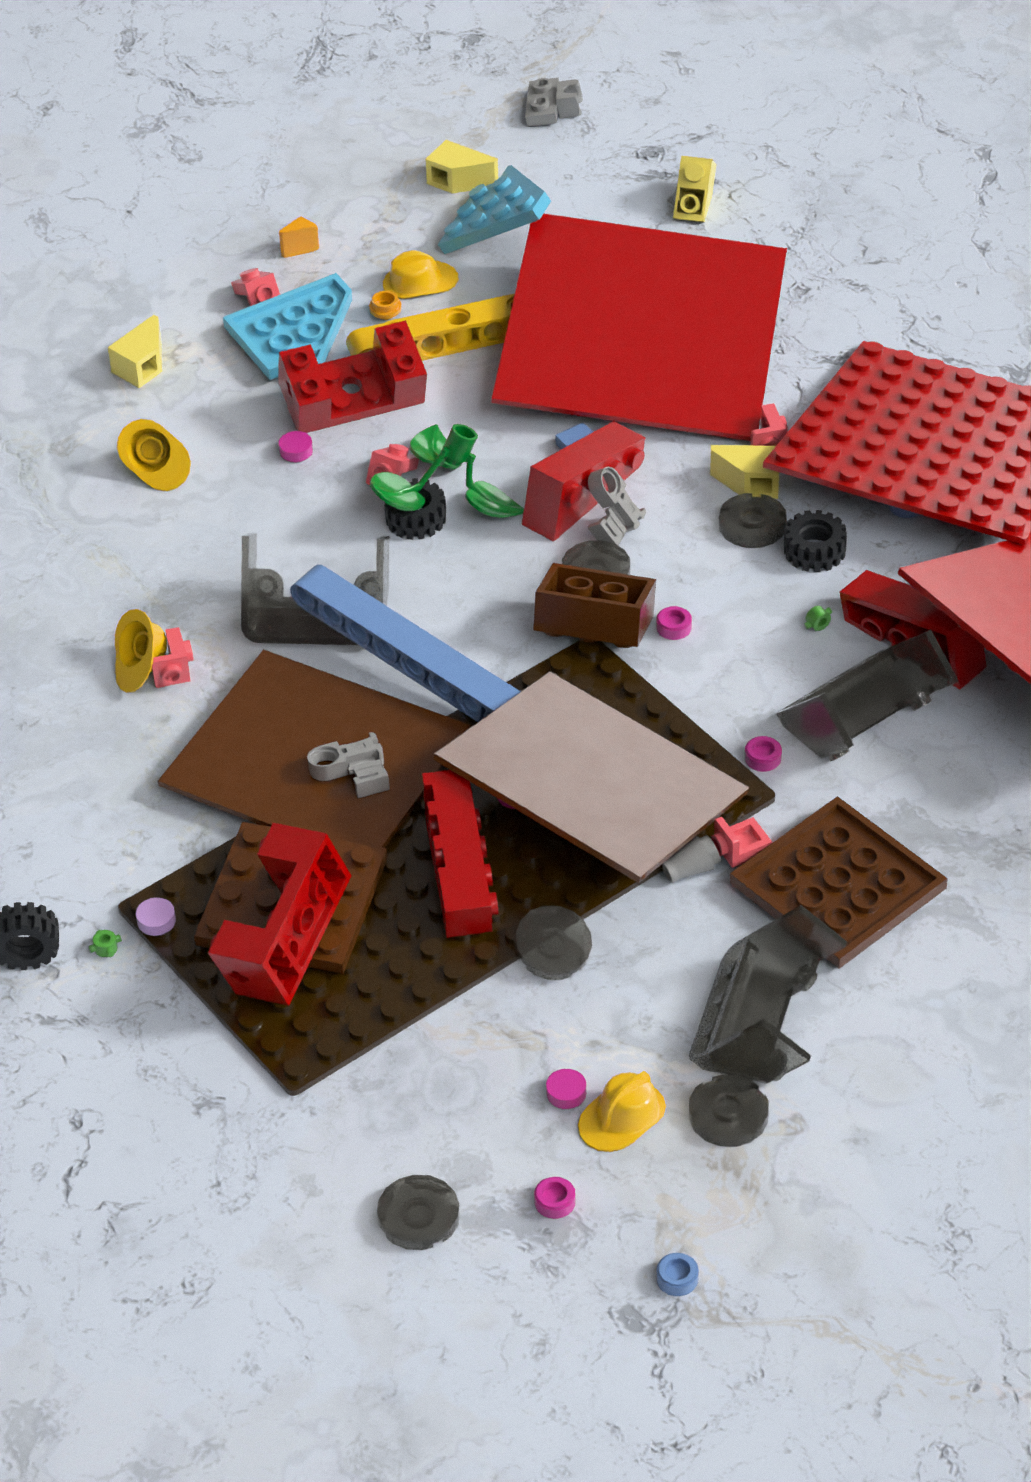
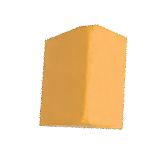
(298, 238)

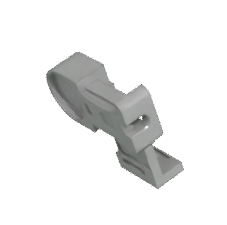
(621, 515)
(355, 758)

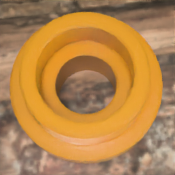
(385, 305)

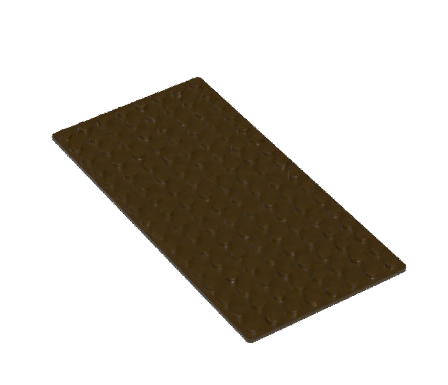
(402, 954)

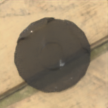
(752, 520)
(598, 556)
(553, 942)
(728, 1110)
(418, 1212)

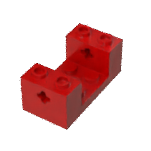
(387, 377)
(274, 958)

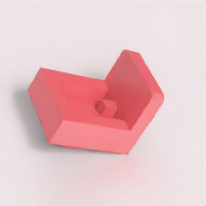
(256, 286)
(772, 427)
(391, 459)
(174, 667)
(739, 841)

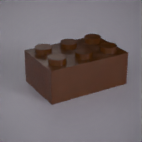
(594, 605)

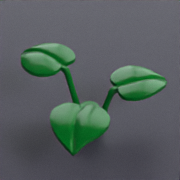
(450, 453)

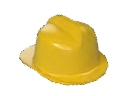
(419, 274)
(154, 454)
(136, 646)
(621, 1112)

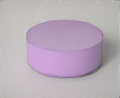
(155, 916)

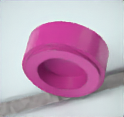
(295, 446)
(674, 623)
(763, 753)
(566, 1088)
(554, 1197)

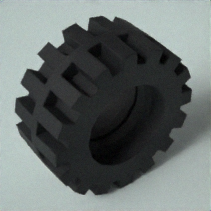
(419, 521)
(815, 527)
(38, 925)

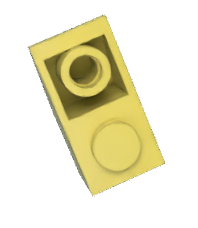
(459, 168)
(694, 188)
(138, 353)
(742, 469)

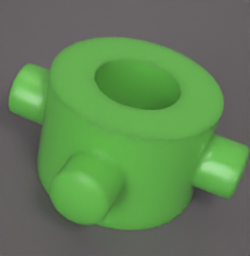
(818, 618)
(105, 943)

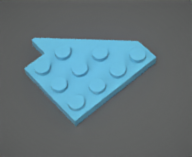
(495, 210)
(291, 321)

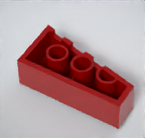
(559, 484)
(898, 612)
(458, 854)

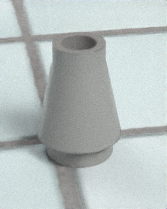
(692, 859)

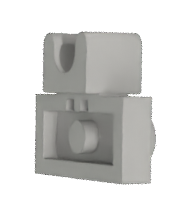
(552, 97)

